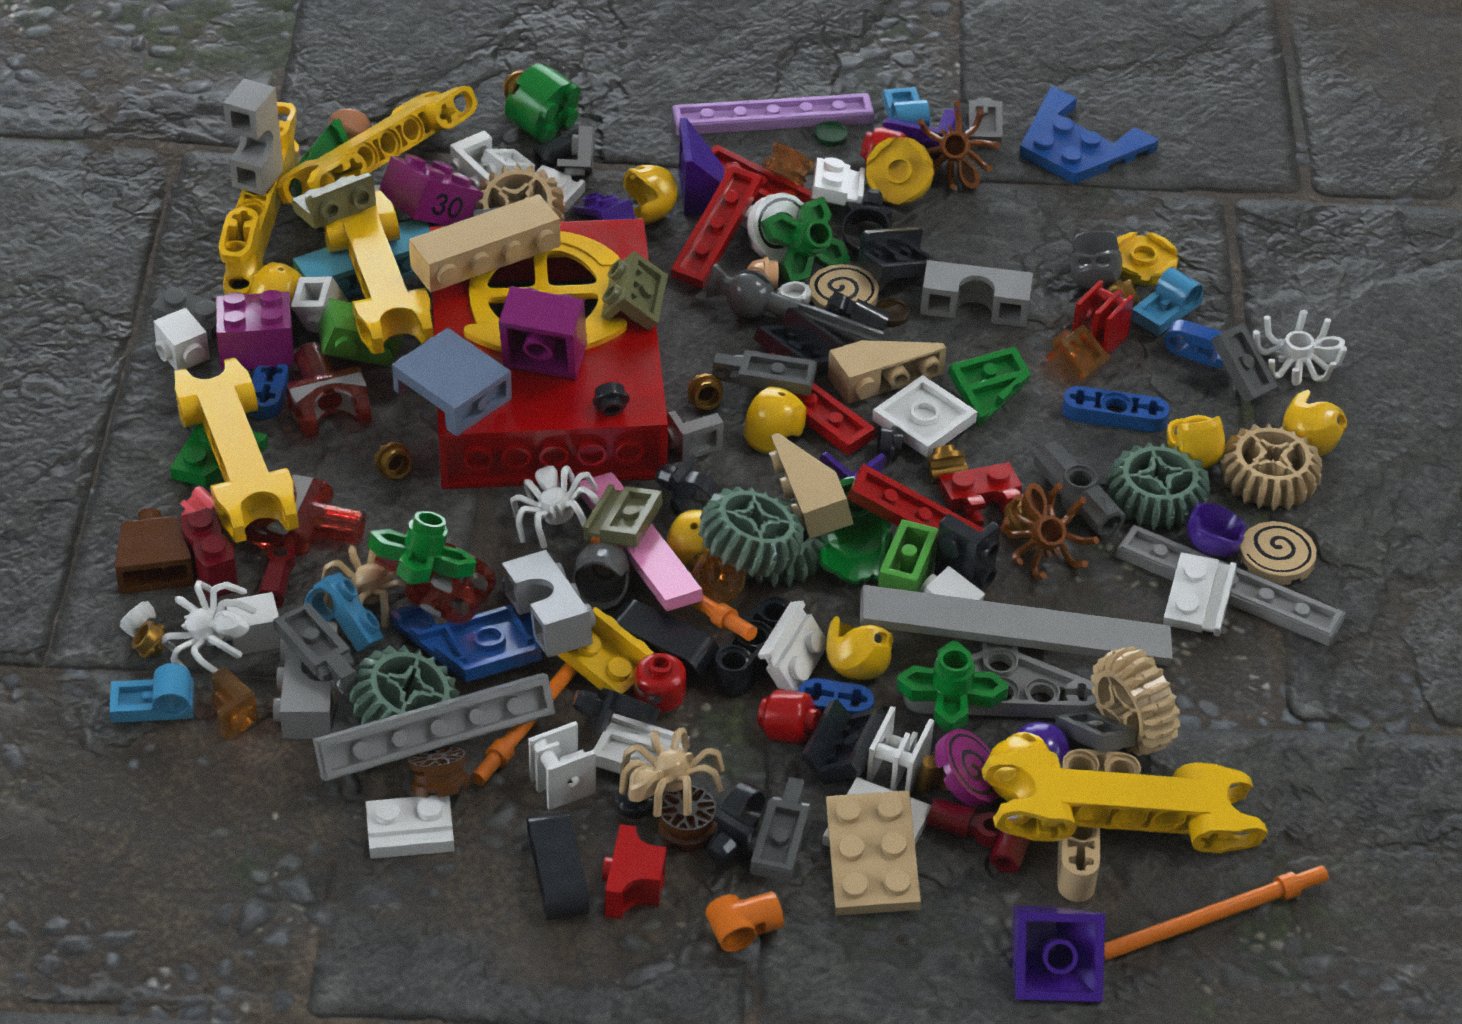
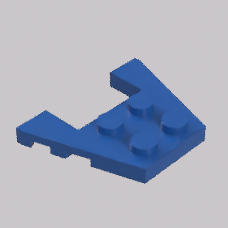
(1073, 150)
(476, 649)

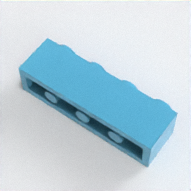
(339, 266)

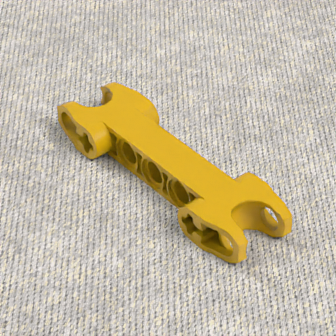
(391, 137)
(252, 221)
(387, 303)
(248, 487)
(1059, 800)

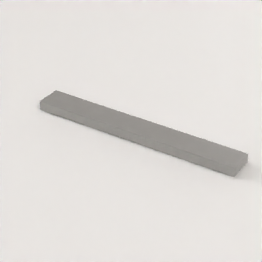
(1011, 624)

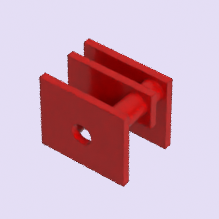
(1109, 321)

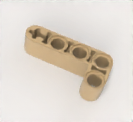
(1083, 846)

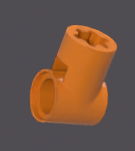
(740, 921)

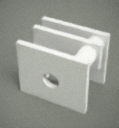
(900, 751)
(556, 761)

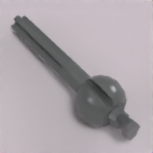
(752, 295)

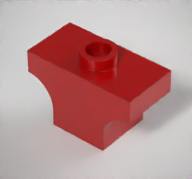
(633, 873)

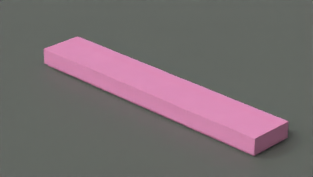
(654, 559)

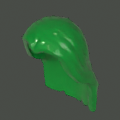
(858, 549)

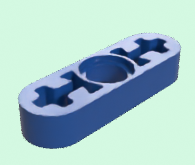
(1129, 402)

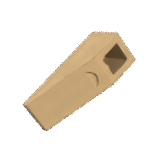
(882, 366)
(813, 486)

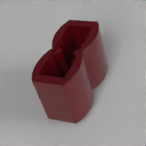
(209, 549)

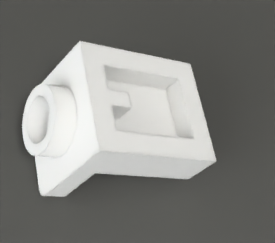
(494, 160)

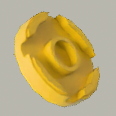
(900, 170)
(1145, 257)

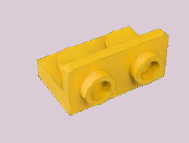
(611, 657)

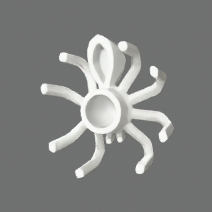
(1300, 349)
(554, 502)
(209, 624)

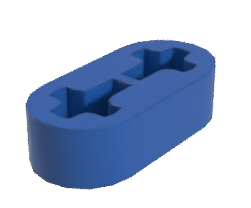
(1195, 344)
(272, 389)
(844, 692)

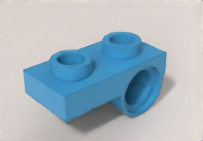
(906, 105)
(1171, 301)
(356, 621)
(161, 698)

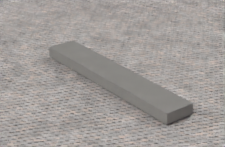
(1248, 591)
(433, 726)

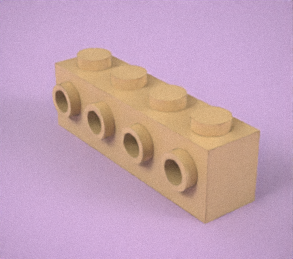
(484, 242)

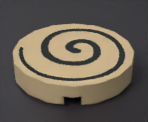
(845, 279)
(1278, 552)

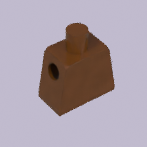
(152, 554)

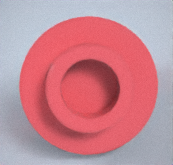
(199, 500)

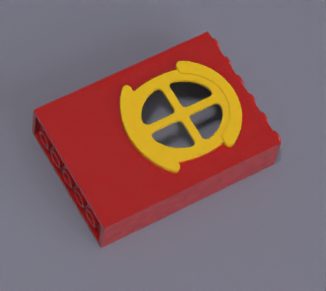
(550, 415)

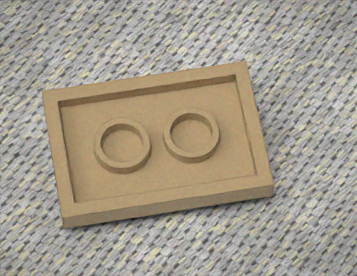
(873, 853)

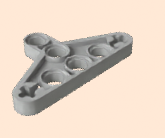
(1024, 679)

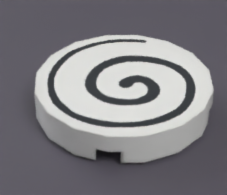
(763, 209)

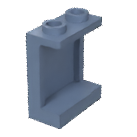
(455, 379)

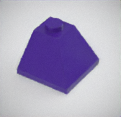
(698, 170)
(1057, 954)

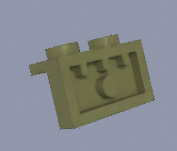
(336, 200)
(636, 290)

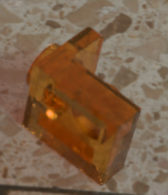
(1079, 351)
(234, 703)

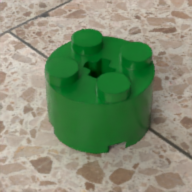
(543, 102)

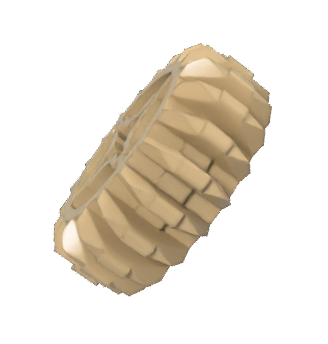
(519, 185)
(1271, 467)
(1138, 696)

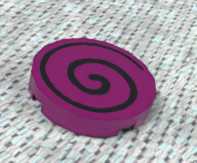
(963, 758)

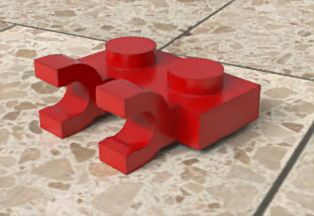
(979, 486)

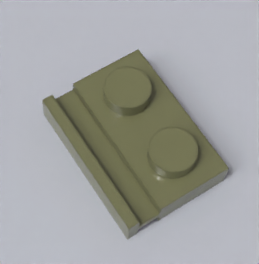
(623, 515)

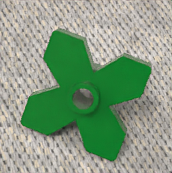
(807, 240)
(422, 550)
(952, 686)

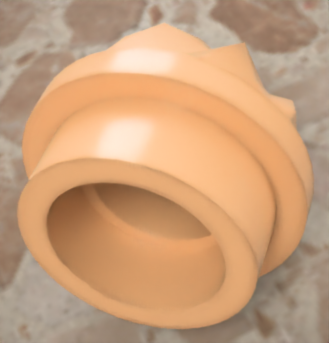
(767, 267)

